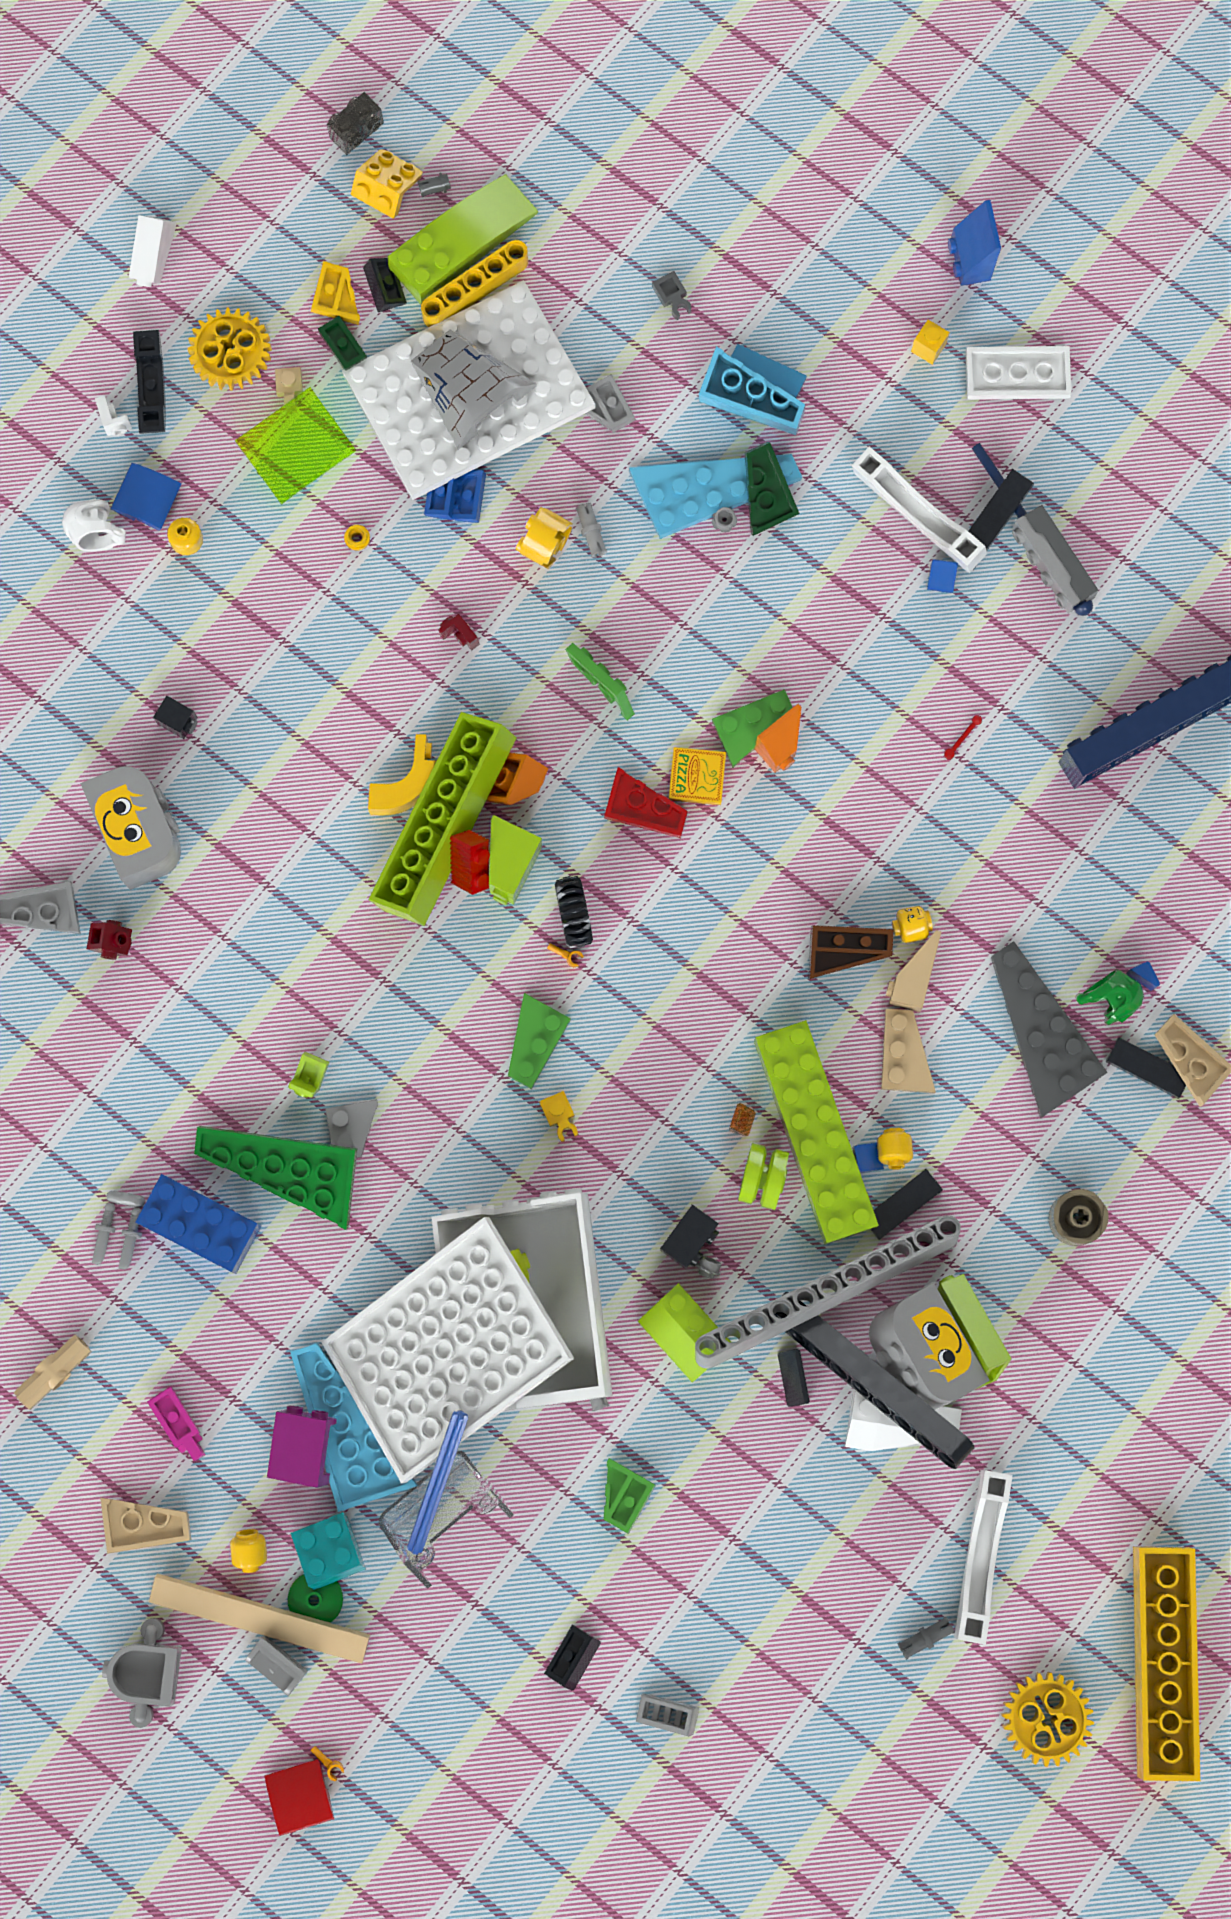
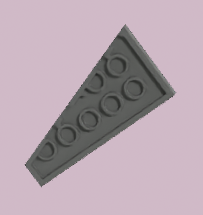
(1048, 1042)

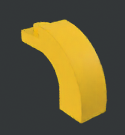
(403, 795)

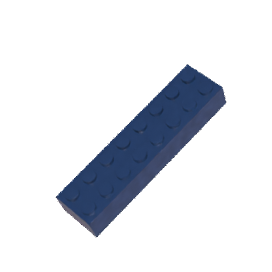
(1147, 725)

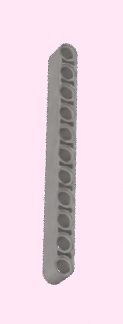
(821, 1301)

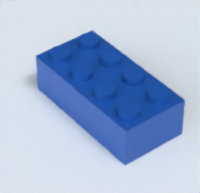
(198, 1224)

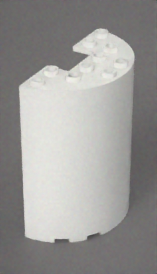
(564, 1276)

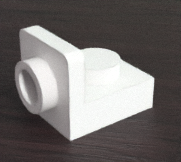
(111, 422)

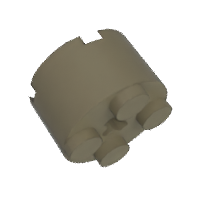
(1089, 1207)

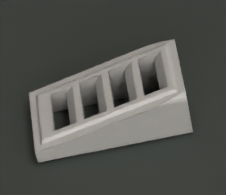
(681, 1707)

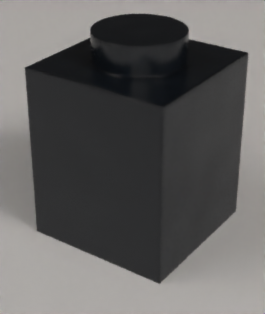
(176, 717)

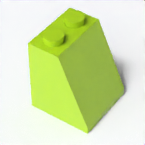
(511, 859)

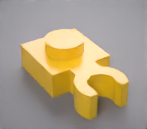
(558, 1111)

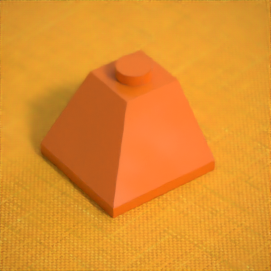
(779, 741)
(517, 780)

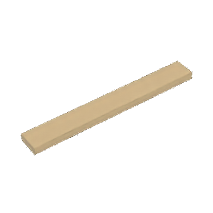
(259, 1618)

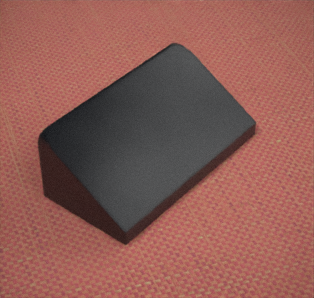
(383, 285)
(793, 1378)
(572, 1658)

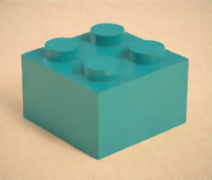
(328, 1551)

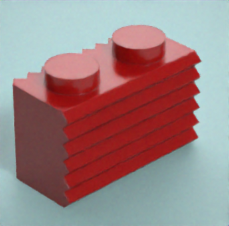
(470, 862)

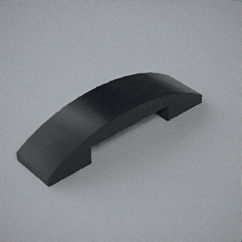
(150, 381)

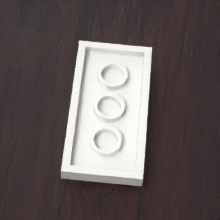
(1018, 372)

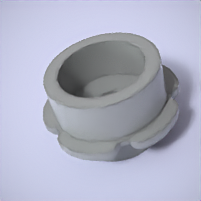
(726, 513)
(709, 1267)

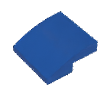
(146, 496)
(458, 498)

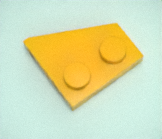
(335, 294)

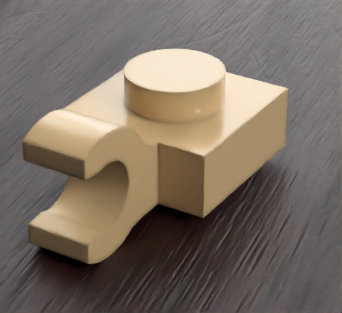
(288, 383)

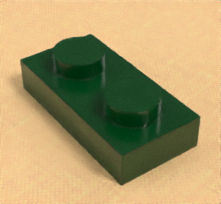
(342, 343)

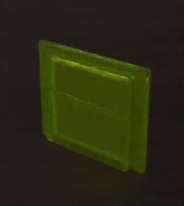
(295, 445)

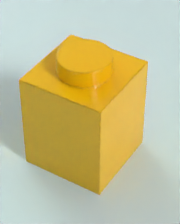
(930, 342)

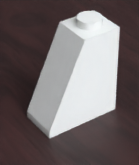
(151, 249)

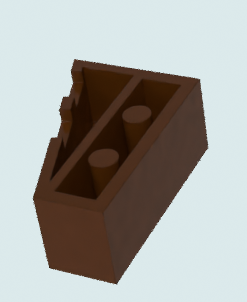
(846, 947)

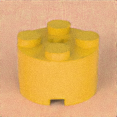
(545, 537)

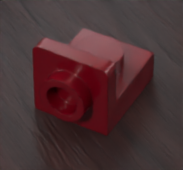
(463, 632)

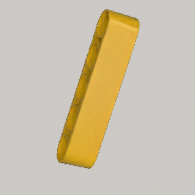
(478, 273)

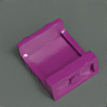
(300, 1446)

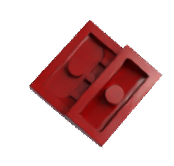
(299, 1797)

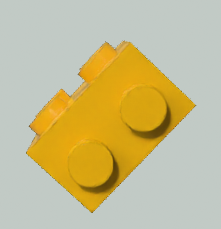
(384, 181)

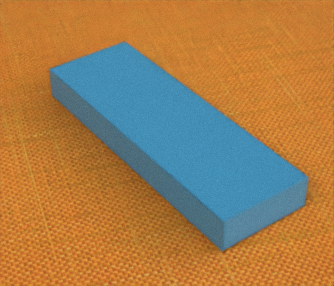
(772, 371)

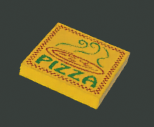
(697, 776)

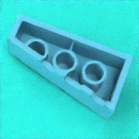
(748, 394)

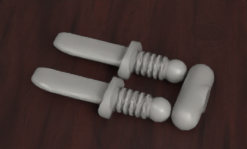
(130, 1234)

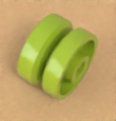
(764, 1176)

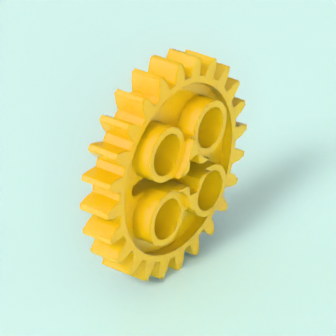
(208, 340)
(1069, 1707)

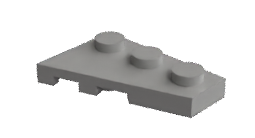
(41, 908)

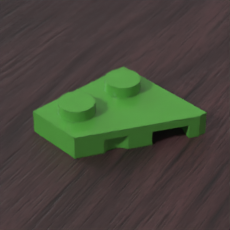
(625, 1496)

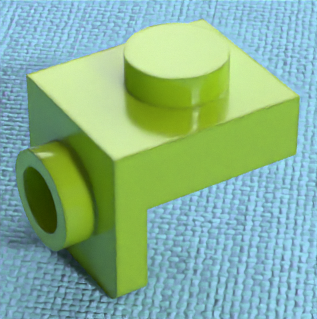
(308, 1075)

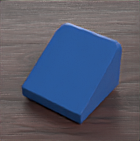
(942, 576)
(1145, 975)
(867, 1157)

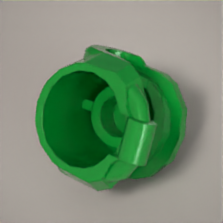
(1120, 991)

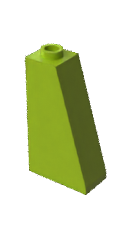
(975, 1325)

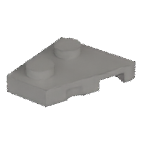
(610, 405)
(351, 1124)

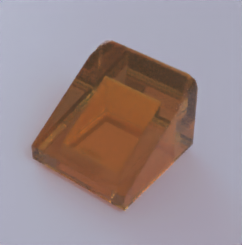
(742, 1120)

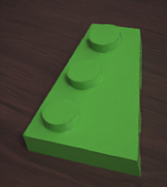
(612, 689)
(741, 726)
(535, 1040)

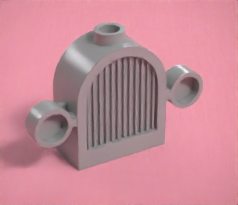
(145, 1673)

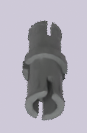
(926, 1638)

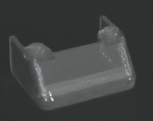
(464, 1490)

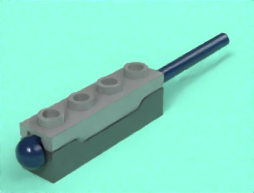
(1048, 551)

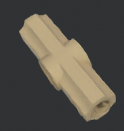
(52, 1372)

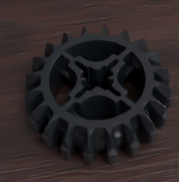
(573, 912)

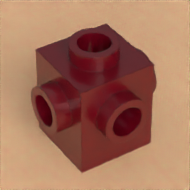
(109, 939)

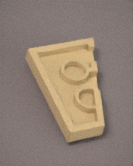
(903, 1055)
(1193, 1058)
(141, 1526)

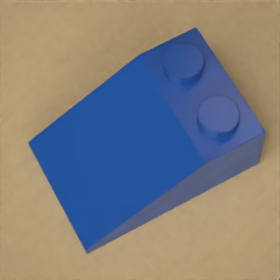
(975, 246)

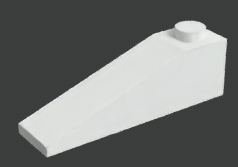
(874, 1431)

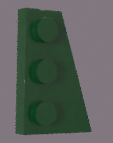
(767, 490)

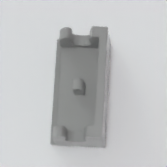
(276, 1665)

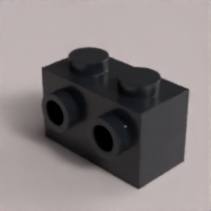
(689, 1237)

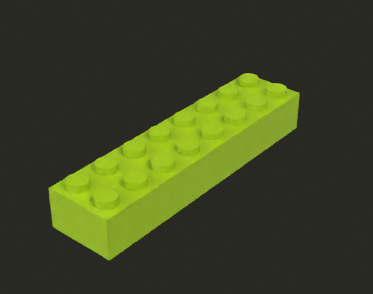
(444, 808)
(815, 1132)

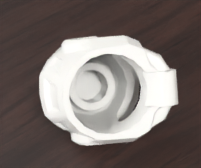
(84, 521)

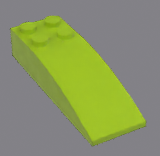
(460, 237)

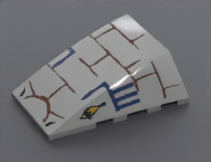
(466, 383)

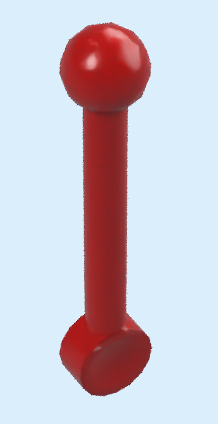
(950, 753)

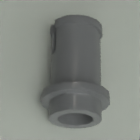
(434, 185)

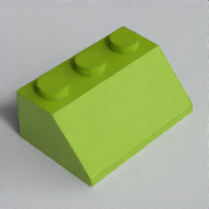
(675, 1326)

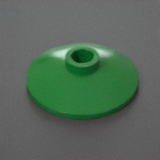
(329, 1600)

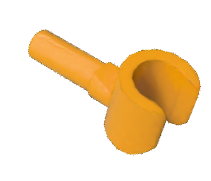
(565, 954)
(327, 1763)

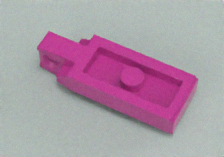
(177, 1422)

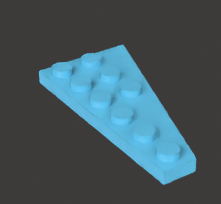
(694, 491)
(353, 1454)

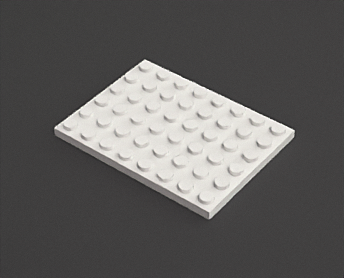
(410, 426)
(443, 1342)

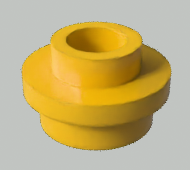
(353, 531)

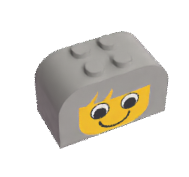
(134, 824)
(926, 1348)

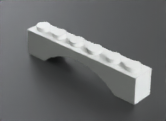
(935, 525)
(984, 1539)

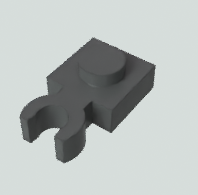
(671, 291)

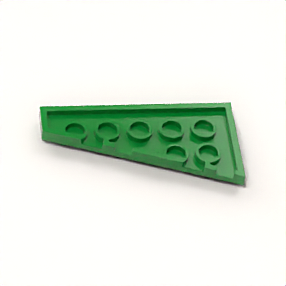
(295, 1170)

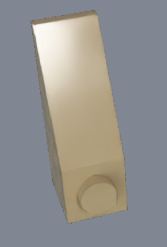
(912, 981)

